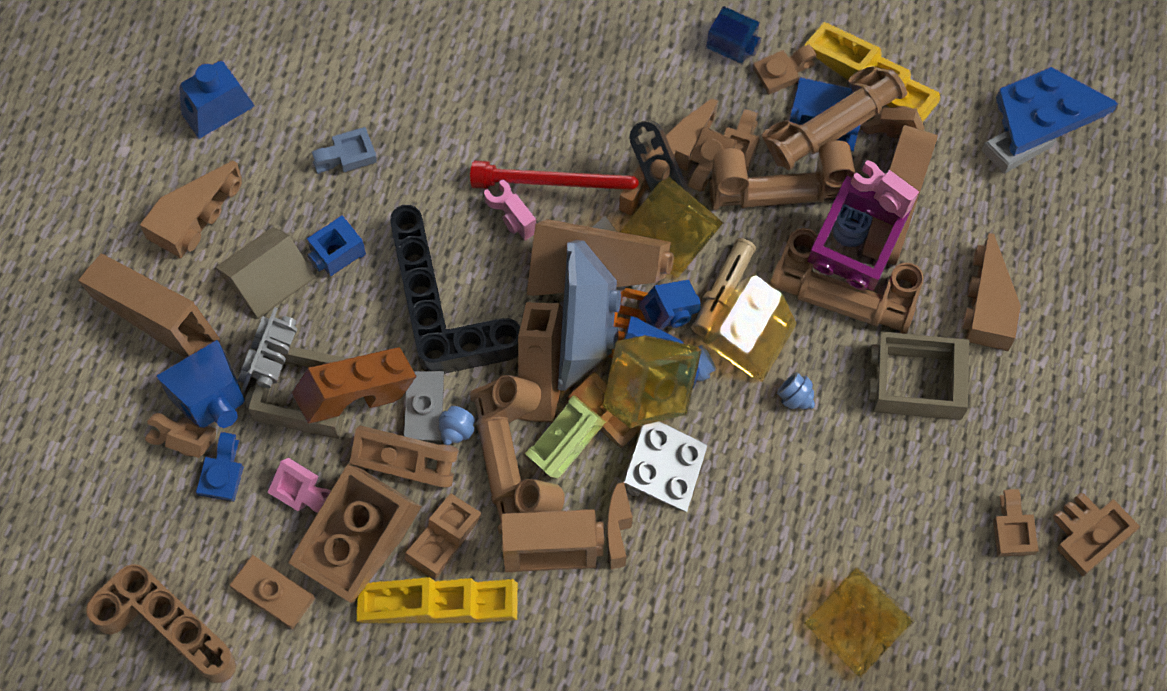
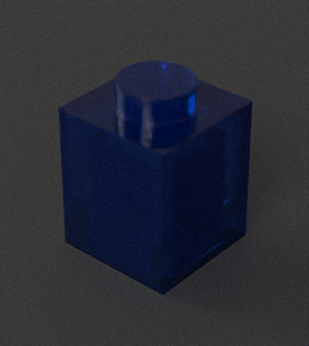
(734, 35)

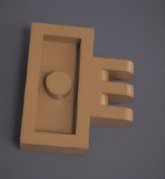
(1092, 531)

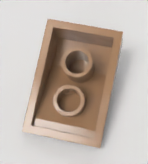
(354, 533)

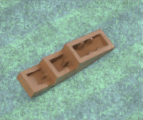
(682, 143)

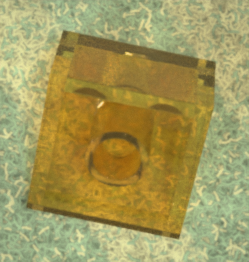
(677, 218)
(752, 327)
(650, 380)

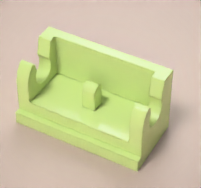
(565, 438)

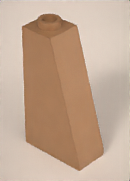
(626, 256)
(148, 306)

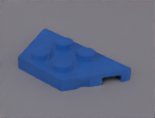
(1048, 107)

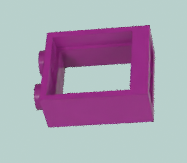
(829, 261)

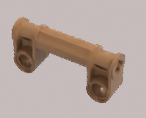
(871, 91)
(733, 186)
(892, 309)
(497, 407)

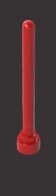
(485, 175)

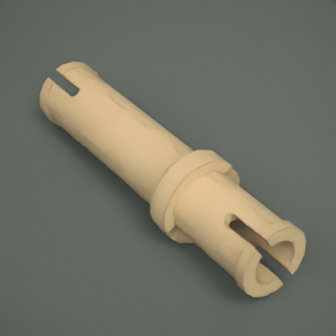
(740, 255)

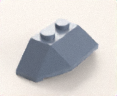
(587, 314)

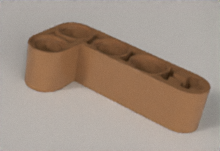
(911, 165)
(170, 627)

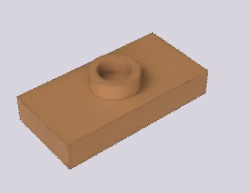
(272, 592)

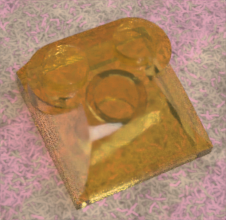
(859, 621)

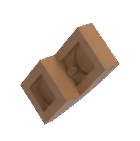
(592, 394)
(618, 519)
(443, 536)

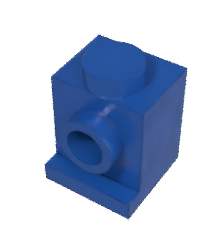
(333, 236)
(670, 304)

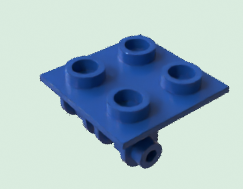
(816, 97)

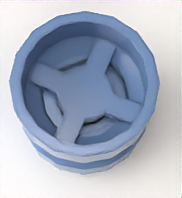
(850, 232)

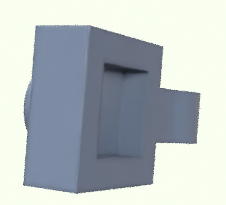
(348, 149)

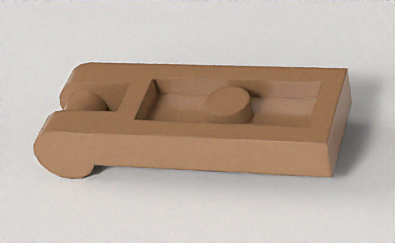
(403, 456)

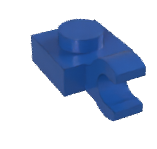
(221, 475)

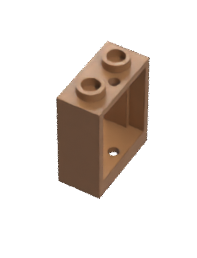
(551, 540)

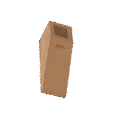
(182, 214)
(995, 301)
(540, 355)

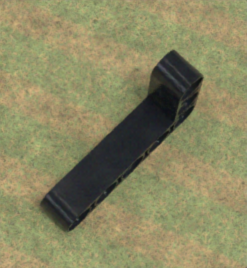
(429, 306)

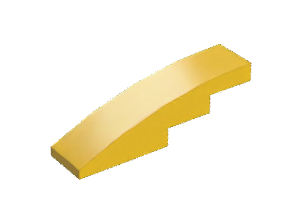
(850, 54)
(438, 601)

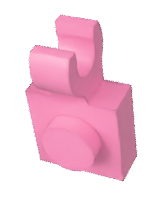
(891, 191)
(517, 215)
(297, 487)

